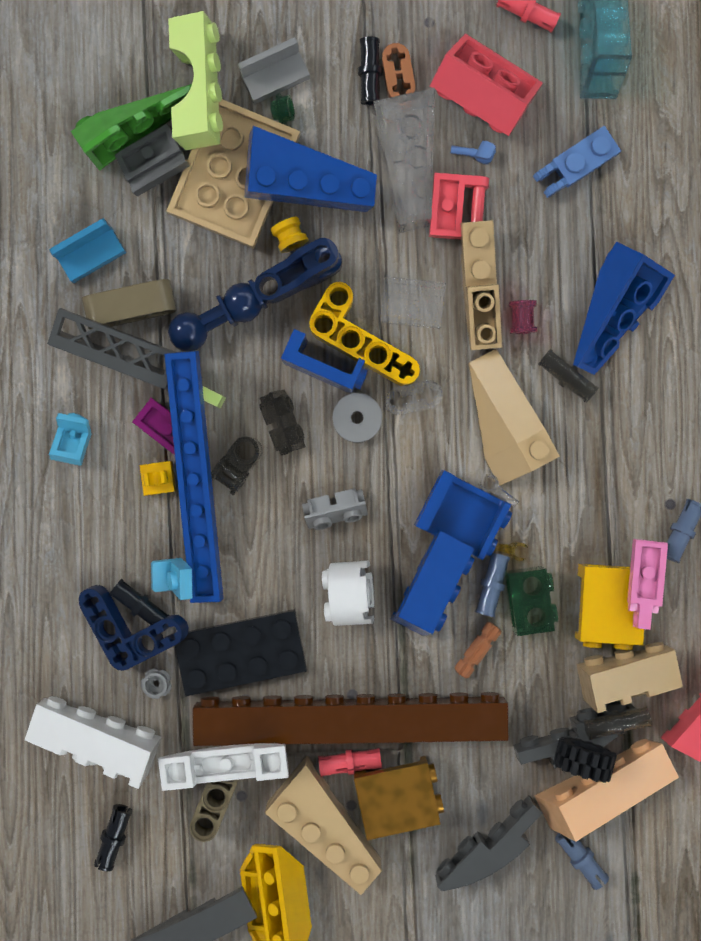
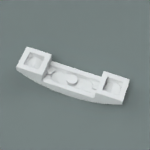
(223, 763)

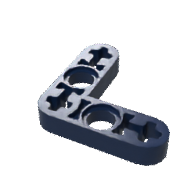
(129, 642)

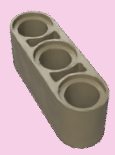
(130, 303)
(211, 809)

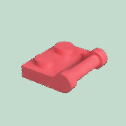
(448, 203)

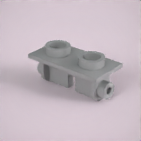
(321, 514)

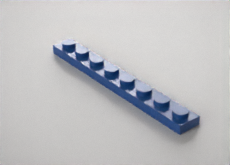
(194, 474)

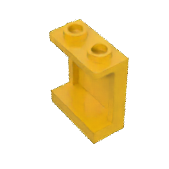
(604, 608)

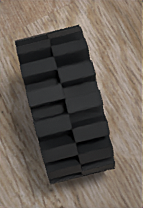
(584, 759)

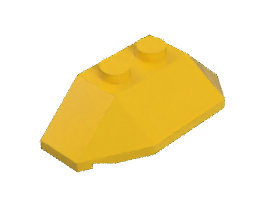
(278, 894)

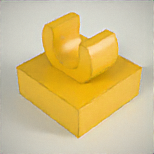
(157, 478)

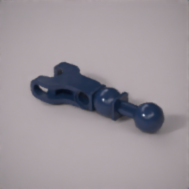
(245, 300)

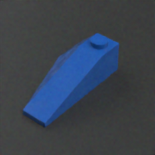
(622, 292)

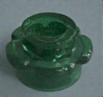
(283, 109)

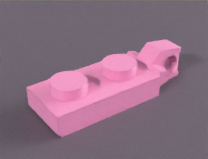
(646, 580)

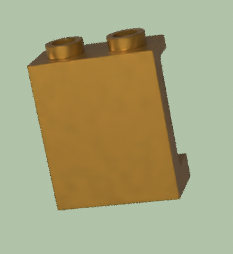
(398, 799)

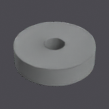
(371, 417)

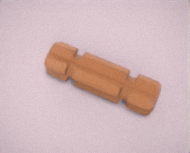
(477, 650)

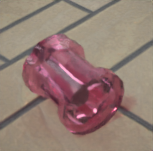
(523, 316)

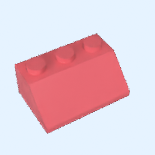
(485, 84)

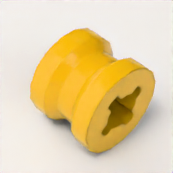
(289, 234)

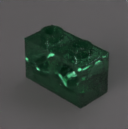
(522, 602)

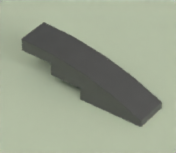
(206, 921)

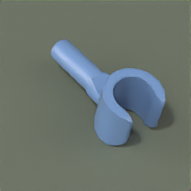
(483, 155)

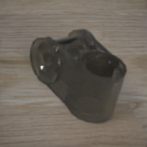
(236, 465)

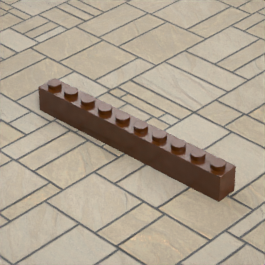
(350, 720)

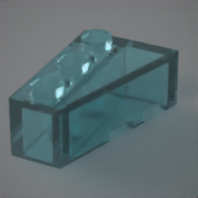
(604, 47)

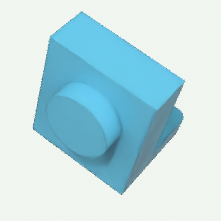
(70, 439)

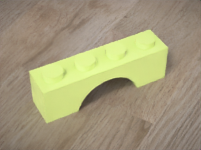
(197, 116)

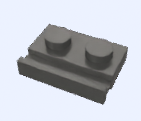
(151, 160)

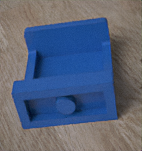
(294, 358)
(464, 514)

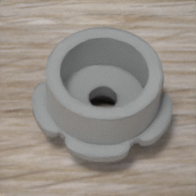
(150, 689)

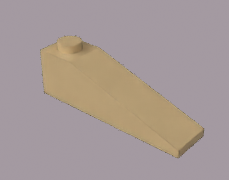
(508, 425)

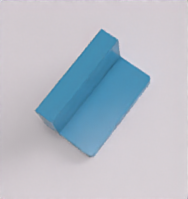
(88, 250)

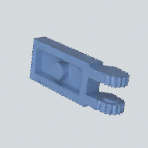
(579, 160)

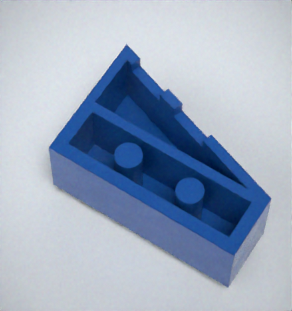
(434, 585)

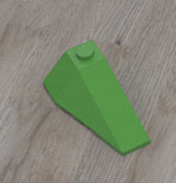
(123, 125)

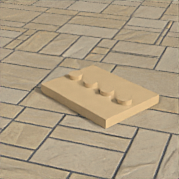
(214, 183)

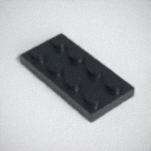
(241, 653)

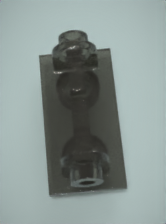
(279, 408)

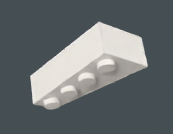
(94, 739)

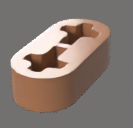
(405, 72)

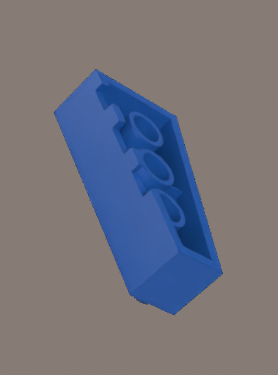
(300, 175)

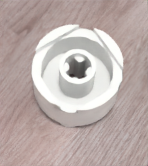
(349, 593)

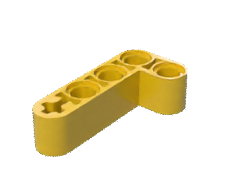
(368, 342)

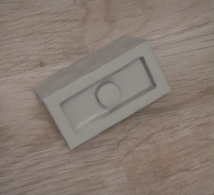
(273, 71)

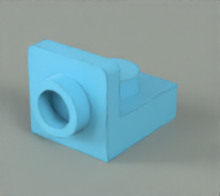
(172, 576)

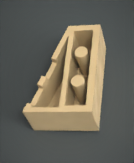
(629, 675)

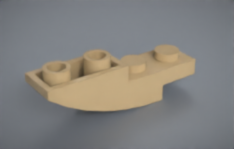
(480, 285)

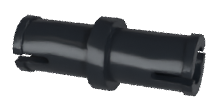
(370, 70)
(137, 603)
(113, 837)

